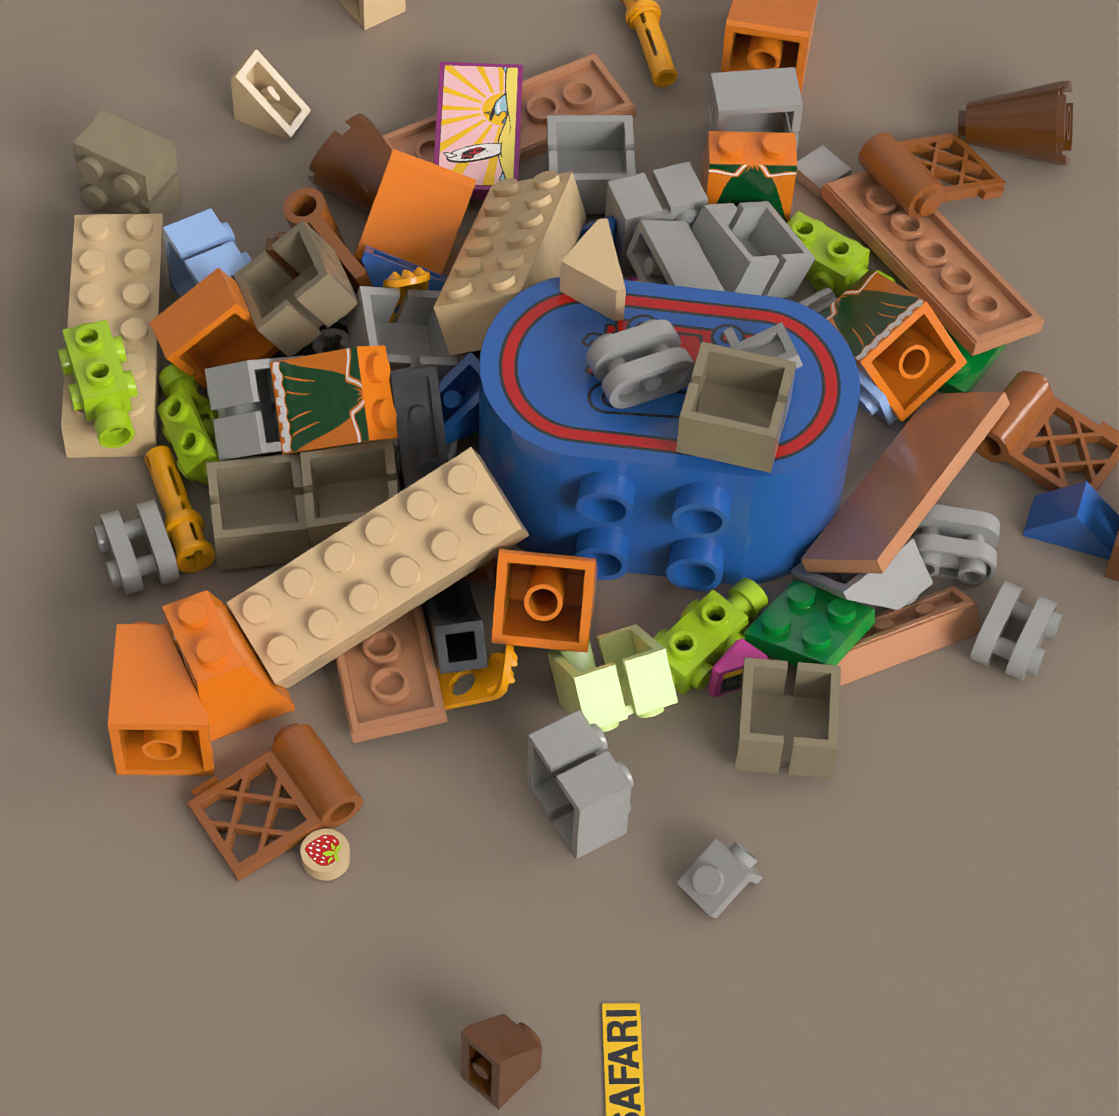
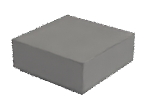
(820, 168)

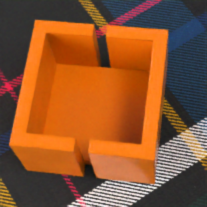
(210, 328)

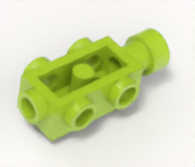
(837, 258)
(100, 382)
(188, 423)
(709, 631)

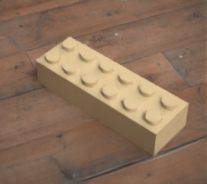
(511, 246)
(119, 278)
(377, 568)

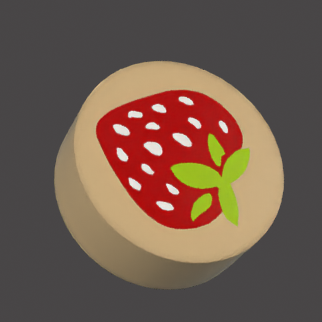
(325, 854)

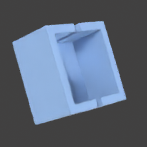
(198, 248)

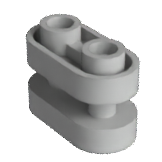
(640, 363)
(115, 537)
(958, 543)
(1025, 654)

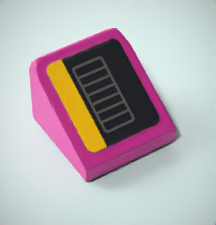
(728, 671)

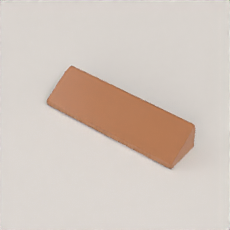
(912, 632)

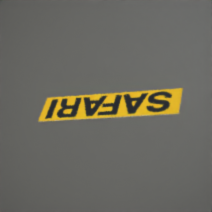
(623, 1059)

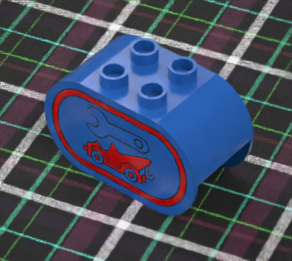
(611, 477)

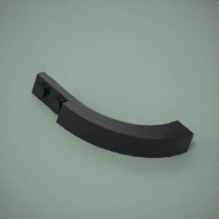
(450, 615)

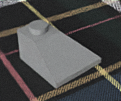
(893, 589)

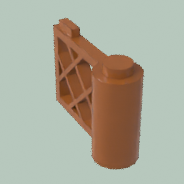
(915, 181)
(310, 206)
(1027, 415)
(308, 777)

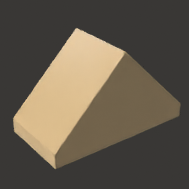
(265, 98)
(594, 274)

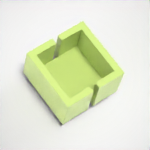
(630, 681)

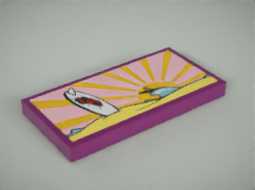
(479, 122)

